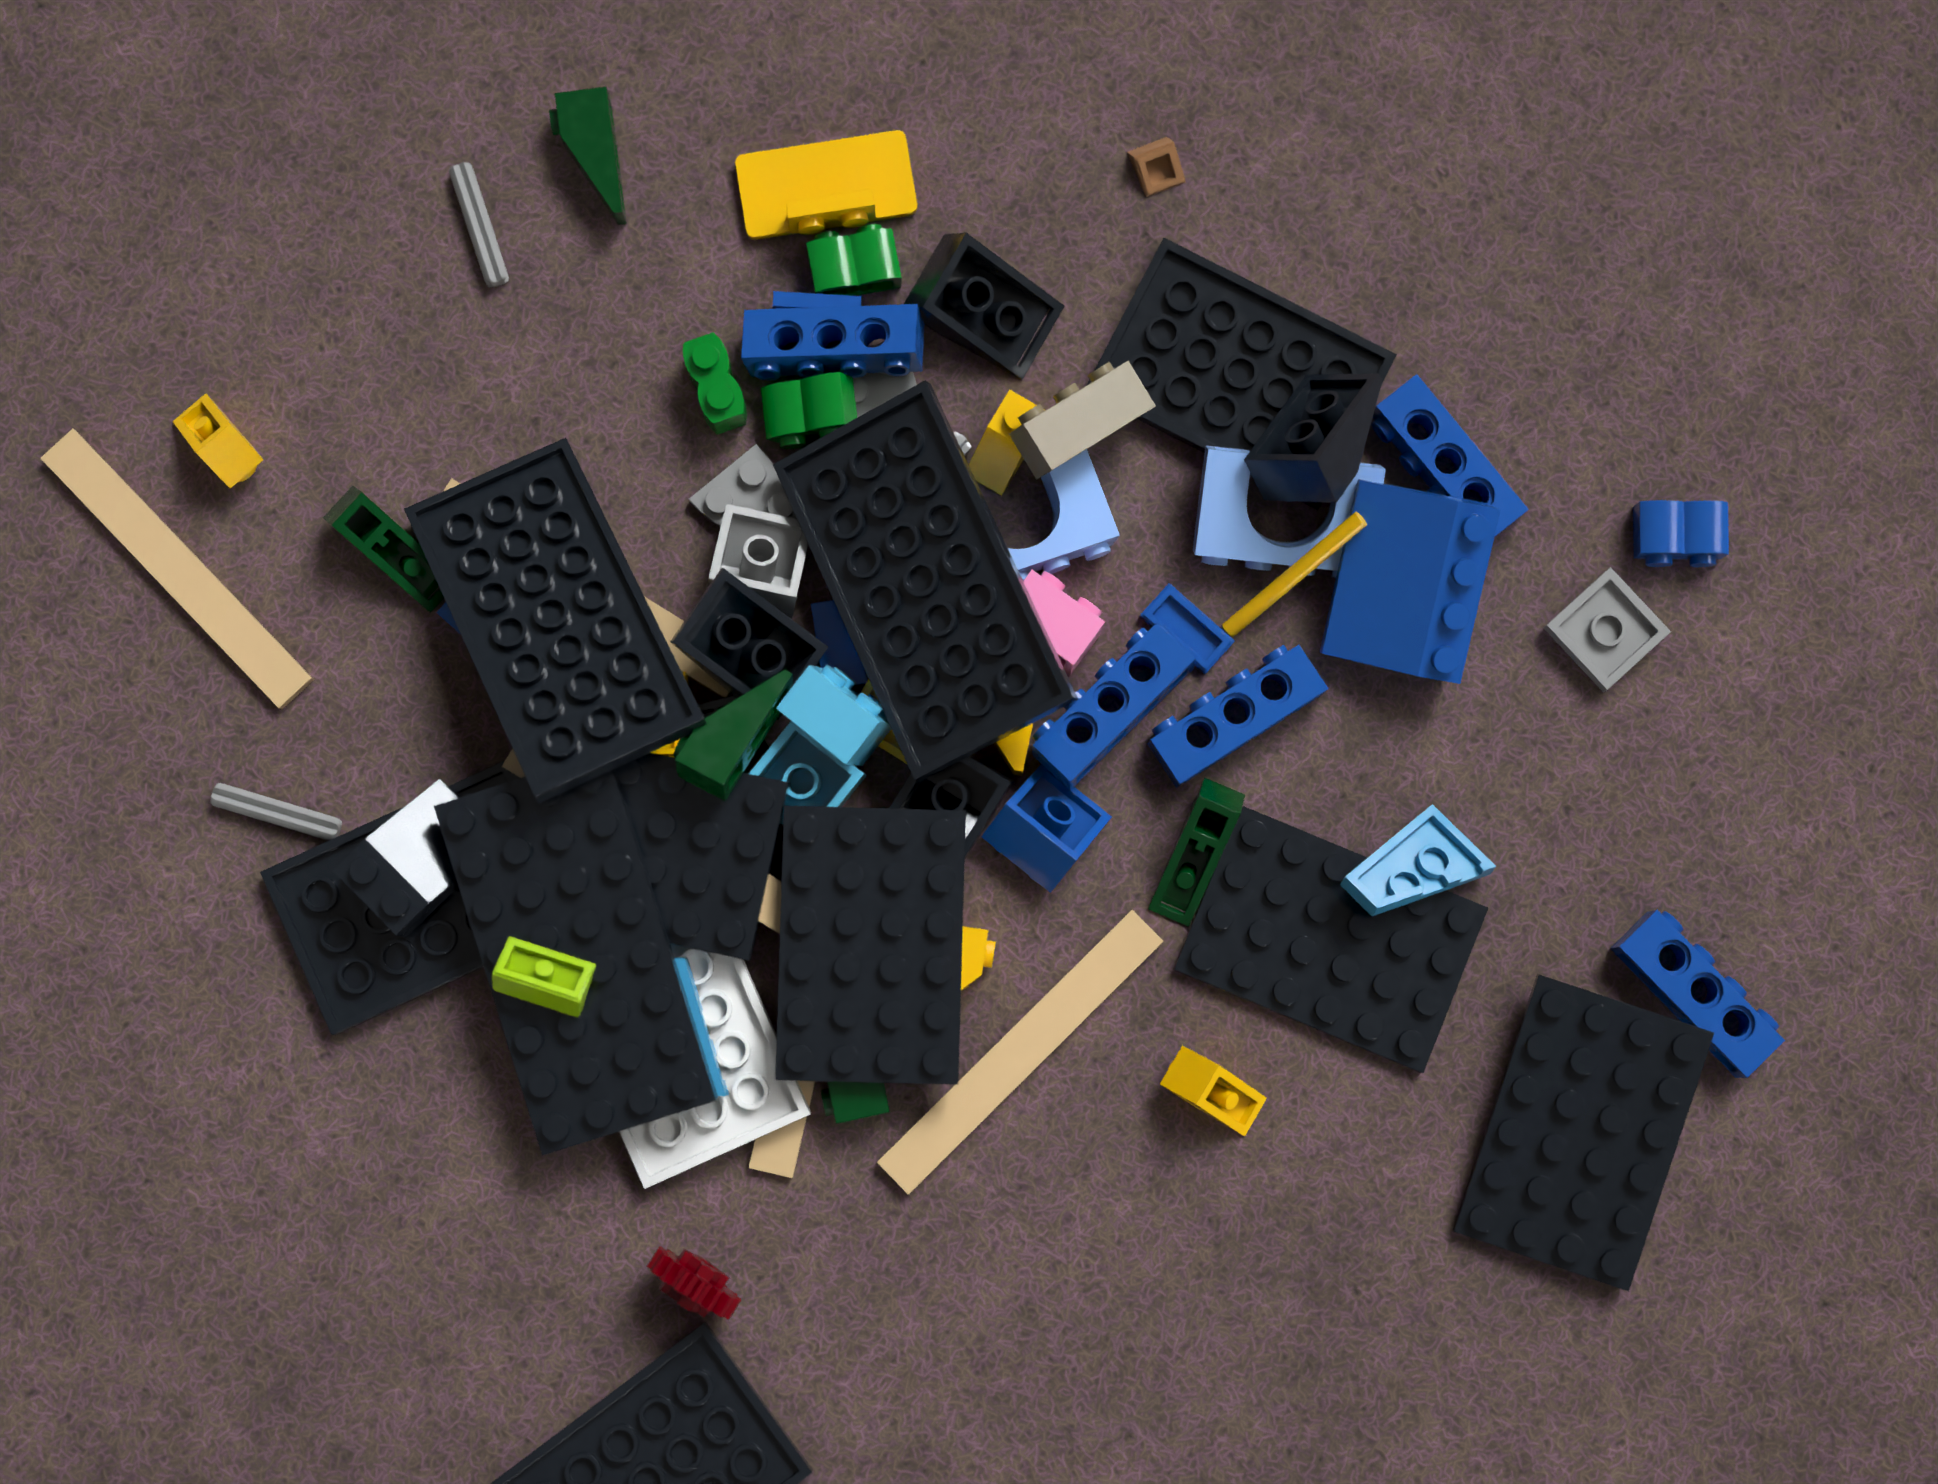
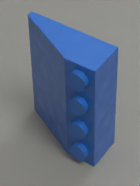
(1410, 581)

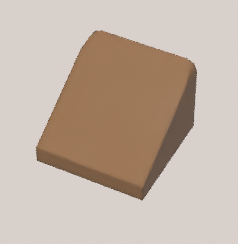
(1156, 163)

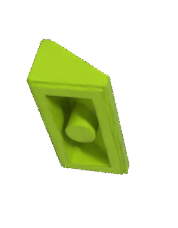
(543, 976)

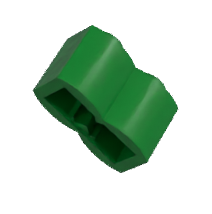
(854, 263)
(712, 377)
(807, 408)

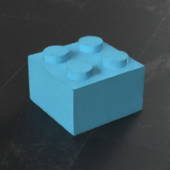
(835, 714)
(811, 770)

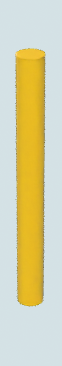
(1294, 574)

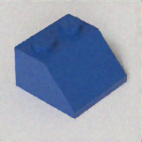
(1045, 828)

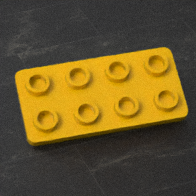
(826, 185)

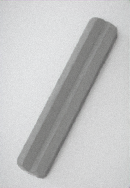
(478, 224)
(275, 812)

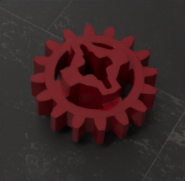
(694, 1283)

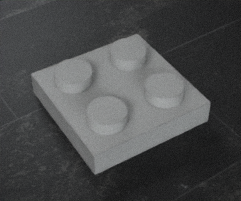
(1607, 629)

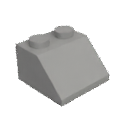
(763, 553)

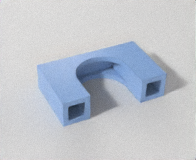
(1079, 520)
(1224, 524)

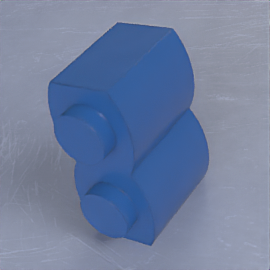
(1680, 531)

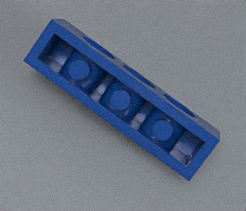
(813, 328)
(1445, 437)
(1299, 685)
(1073, 761)
(1757, 1029)

